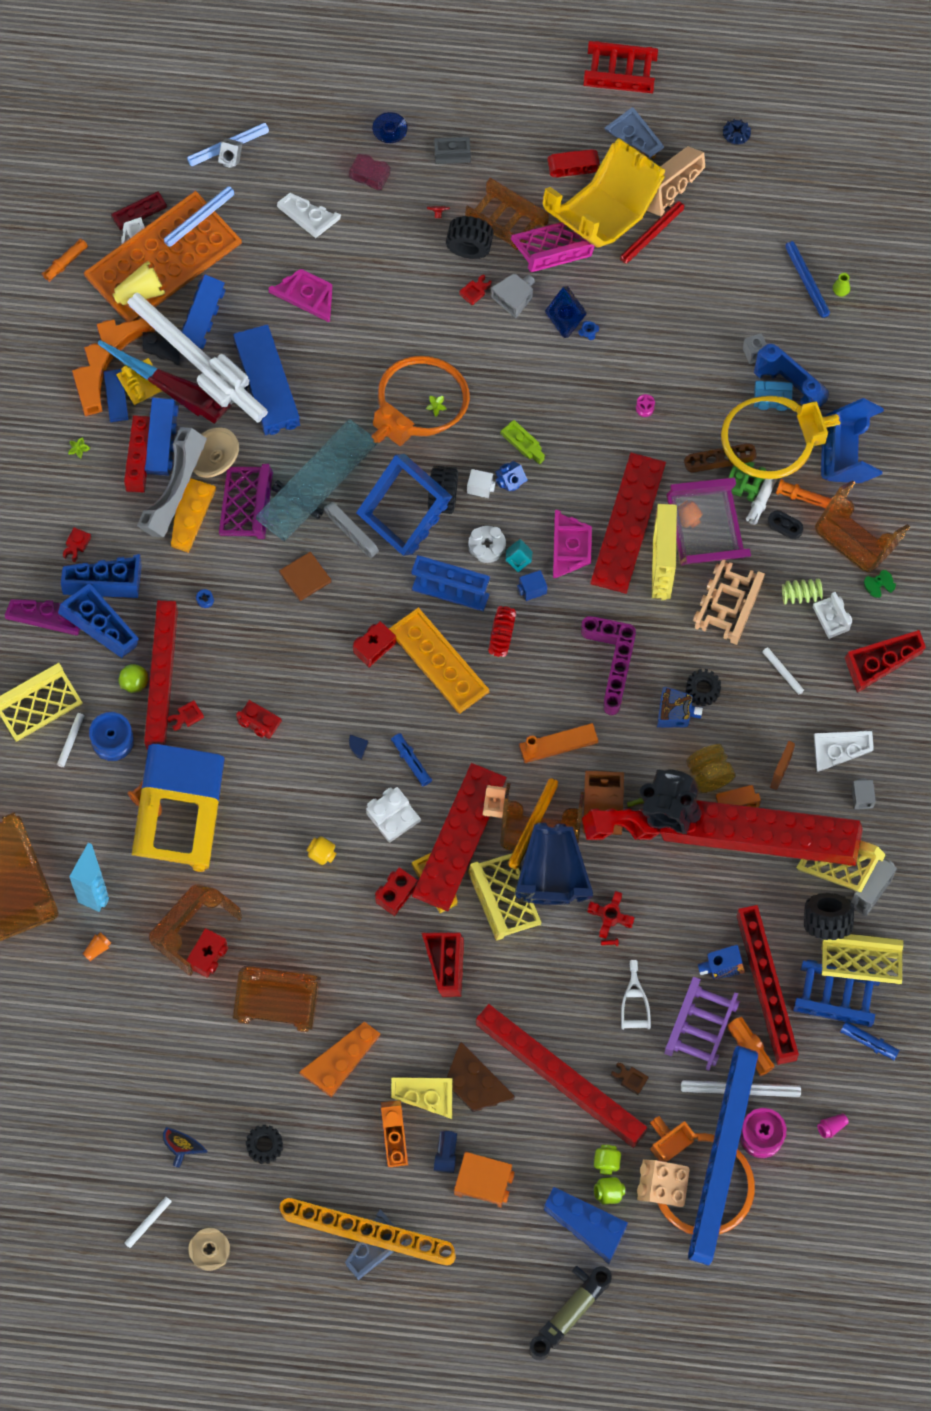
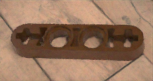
(720, 460)

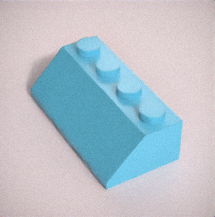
(88, 881)

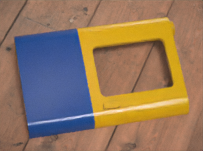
(183, 777)

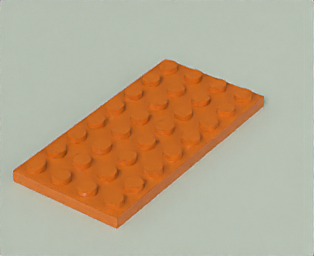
(173, 264)

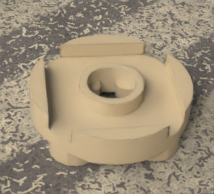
(199, 1243)

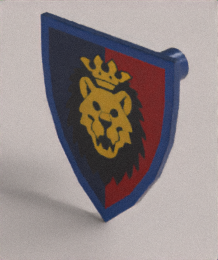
(180, 1145)

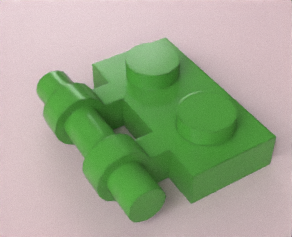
(742, 485)

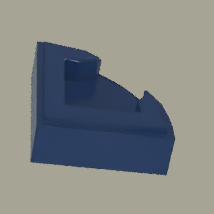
(358, 746)

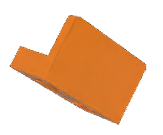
(742, 796)

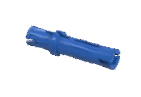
(407, 753)
(872, 1042)

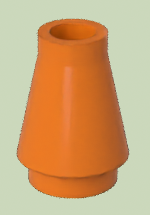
(96, 946)

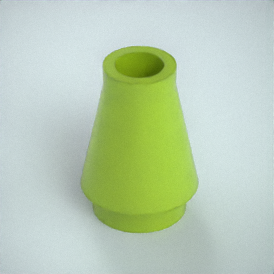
(842, 285)

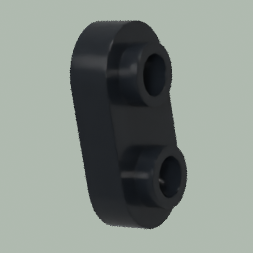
(785, 525)

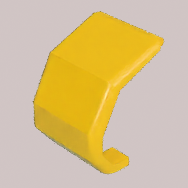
(613, 198)

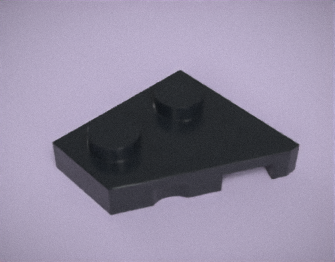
(157, 345)

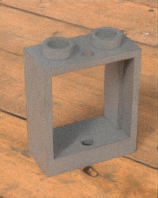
(874, 887)

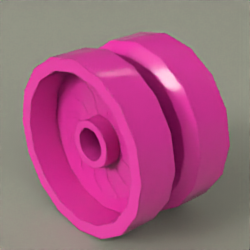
(764, 1121)

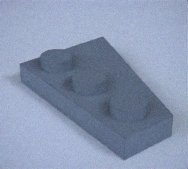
(635, 132)
(366, 1256)

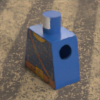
(729, 961)

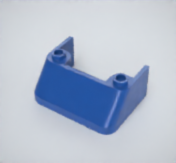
(840, 451)

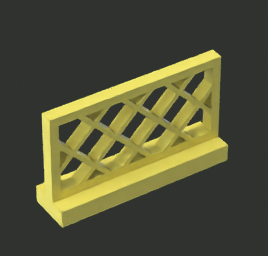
(32, 686)
(866, 851)
(490, 905)
(863, 946)

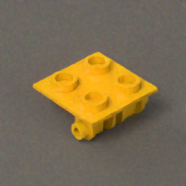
(137, 386)

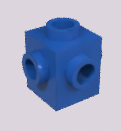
(510, 476)

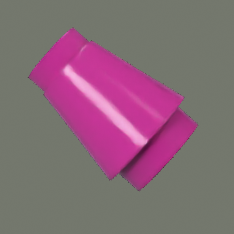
(832, 1125)

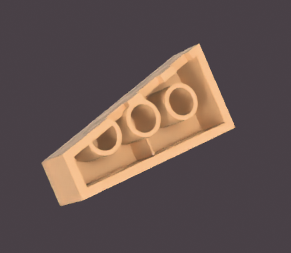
(678, 172)

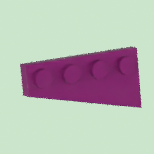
(40, 615)

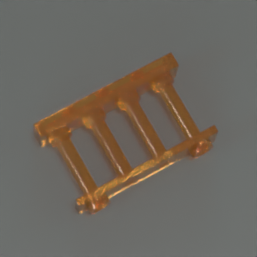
(509, 199)

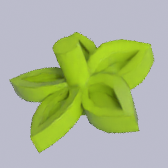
(436, 405)
(78, 447)

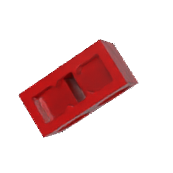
(400, 893)

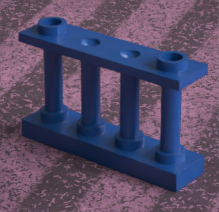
(450, 583)
(824, 1008)

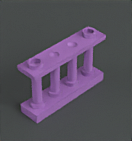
(682, 1026)

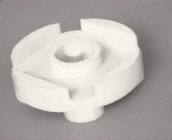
(490, 534)

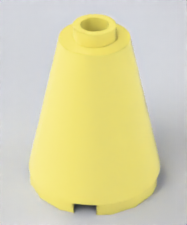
(143, 281)

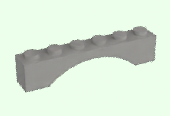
(187, 450)

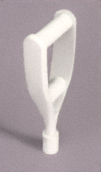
(635, 993)

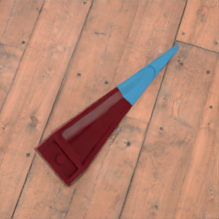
(183, 391)

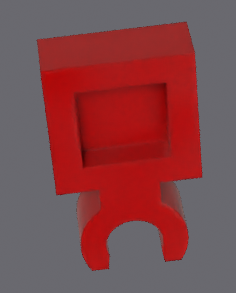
(475, 291)
(76, 542)
(188, 714)

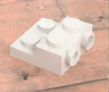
(392, 814)

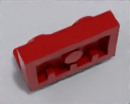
(258, 719)

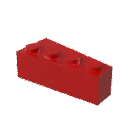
(880, 659)

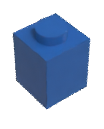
(532, 585)

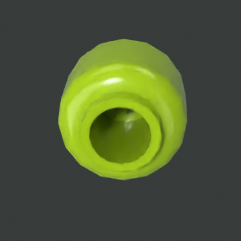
(607, 1159)
(609, 1190)

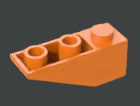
(394, 1133)

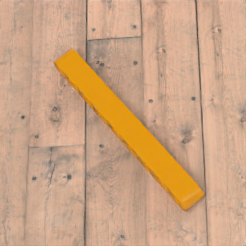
(374, 1237)

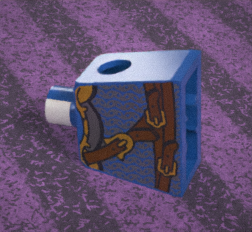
(676, 709)

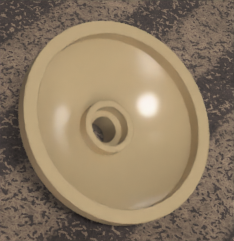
(218, 452)

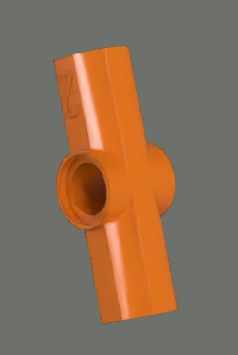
(747, 1039)

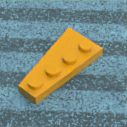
(191, 513)

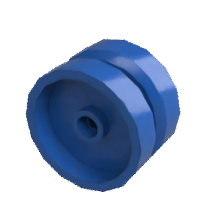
(111, 736)

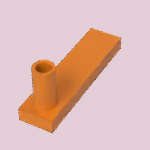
(557, 743)

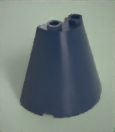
(553, 868)

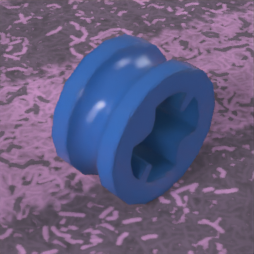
(201, 603)

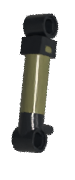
(555, 1329)

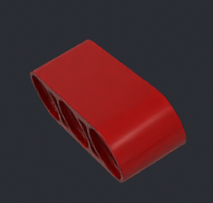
(573, 163)

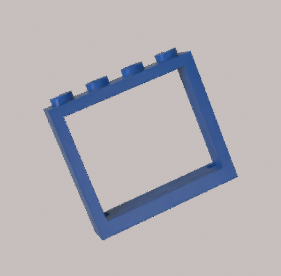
(365, 511)

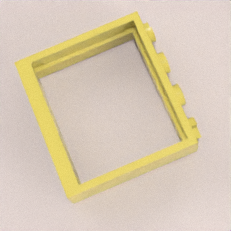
(664, 551)

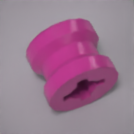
(646, 401)

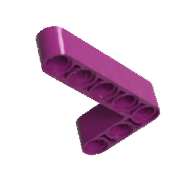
(619, 660)

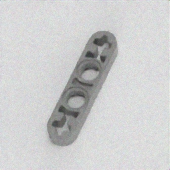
(351, 529)

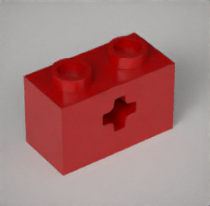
(370, 653)
(207, 942)

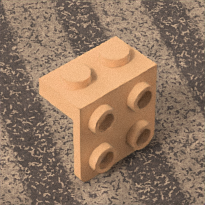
(663, 1183)

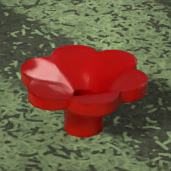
(438, 210)

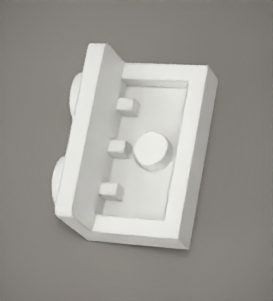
(833, 615)

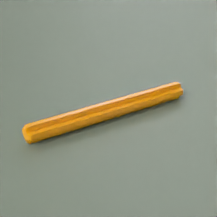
(536, 817)

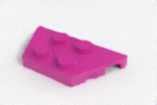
(306, 293)
(571, 544)

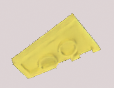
(425, 1093)

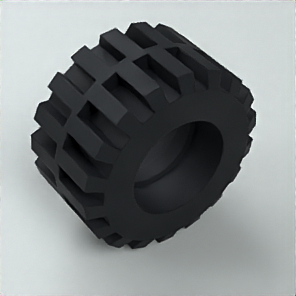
(469, 237)
(448, 479)
(828, 916)

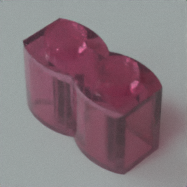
(369, 172)

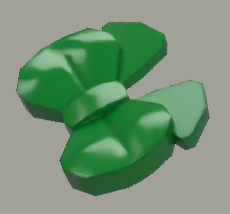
(873, 584)

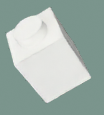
(480, 483)

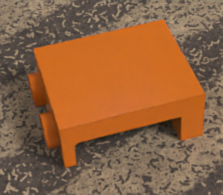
(484, 1179)

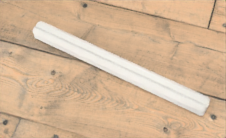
(756, 1088)

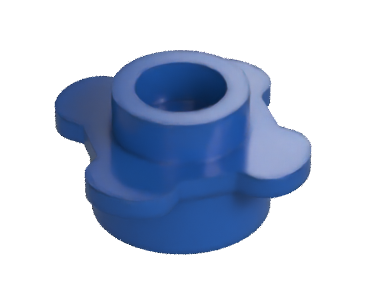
(589, 325)

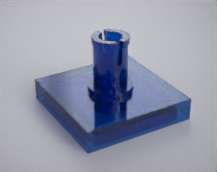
(565, 312)

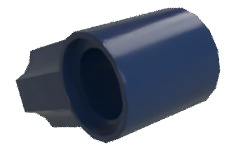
(445, 1157)

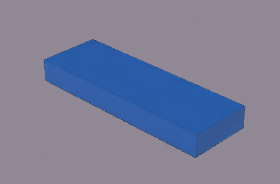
(115, 396)

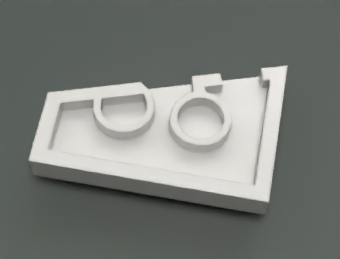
(311, 218)
(840, 747)

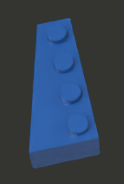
(202, 309)
(161, 436)
(108, 578)
(96, 618)
(587, 1223)

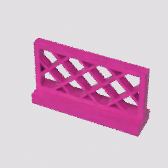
(557, 254)

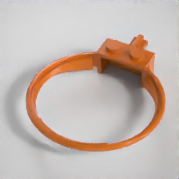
(397, 426)
(676, 1141)

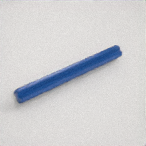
(807, 279)

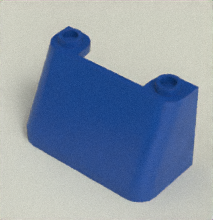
(774, 361)

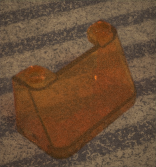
(276, 997)

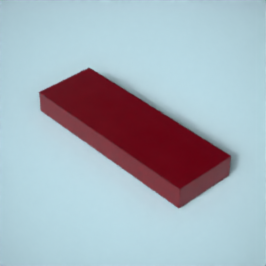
(139, 209)

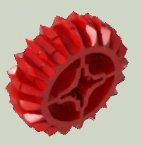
(502, 631)

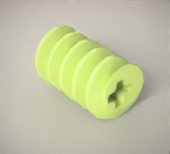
(802, 591)

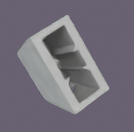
(513, 293)

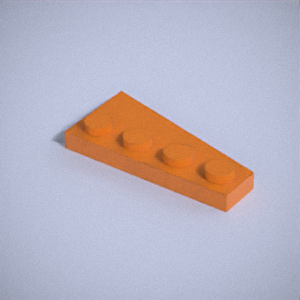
(339, 1061)

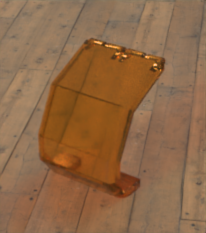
(23, 888)

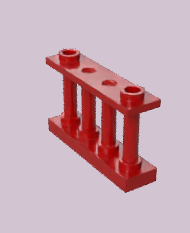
(620, 81)

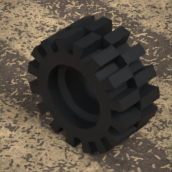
(709, 678)
(267, 1156)

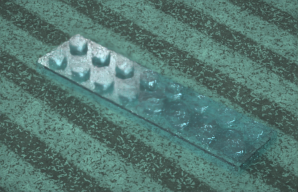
(316, 480)

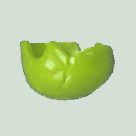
(133, 678)

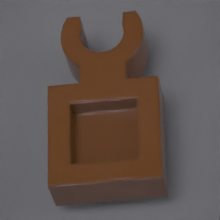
(632, 1079)

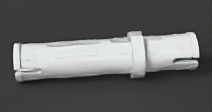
(759, 504)

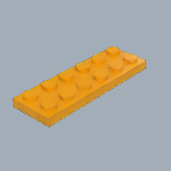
(439, 660)

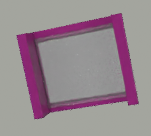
(706, 521)

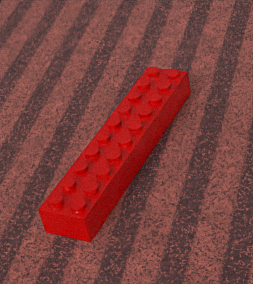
(772, 833)

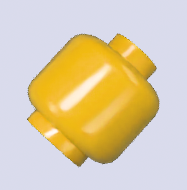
(321, 850)

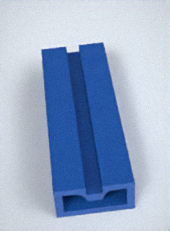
(267, 378)

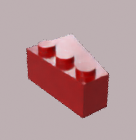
(446, 961)

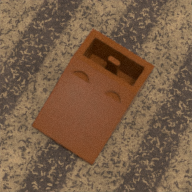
(604, 791)

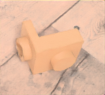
(494, 801)

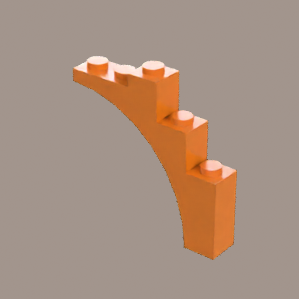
(90, 378)

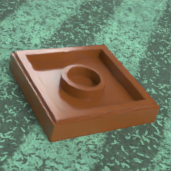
(305, 576)
(782, 765)

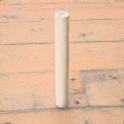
(783, 671)
(70, 740)
(147, 1222)

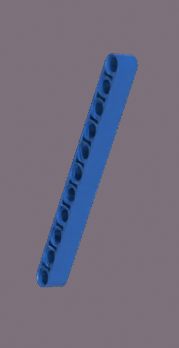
(722, 1155)

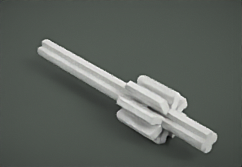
(219, 375)

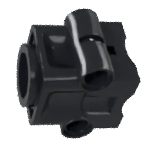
(671, 801)

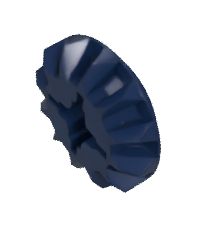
(736, 138)

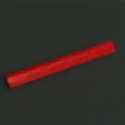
(652, 232)

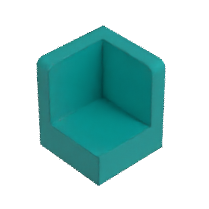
(519, 555)

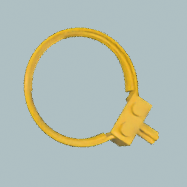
(812, 426)

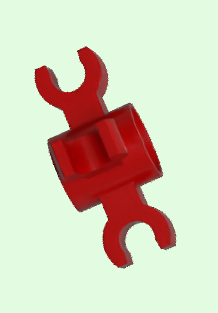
(625, 920)

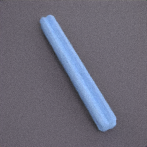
(215, 149)
(198, 216)

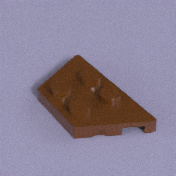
(475, 1082)

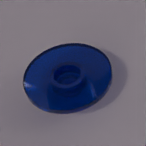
(389, 121)

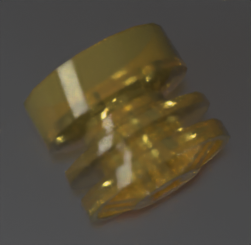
(710, 768)

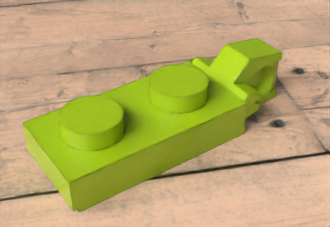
(523, 441)

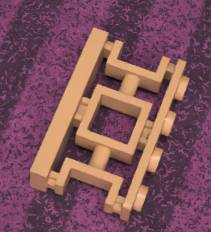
(742, 606)

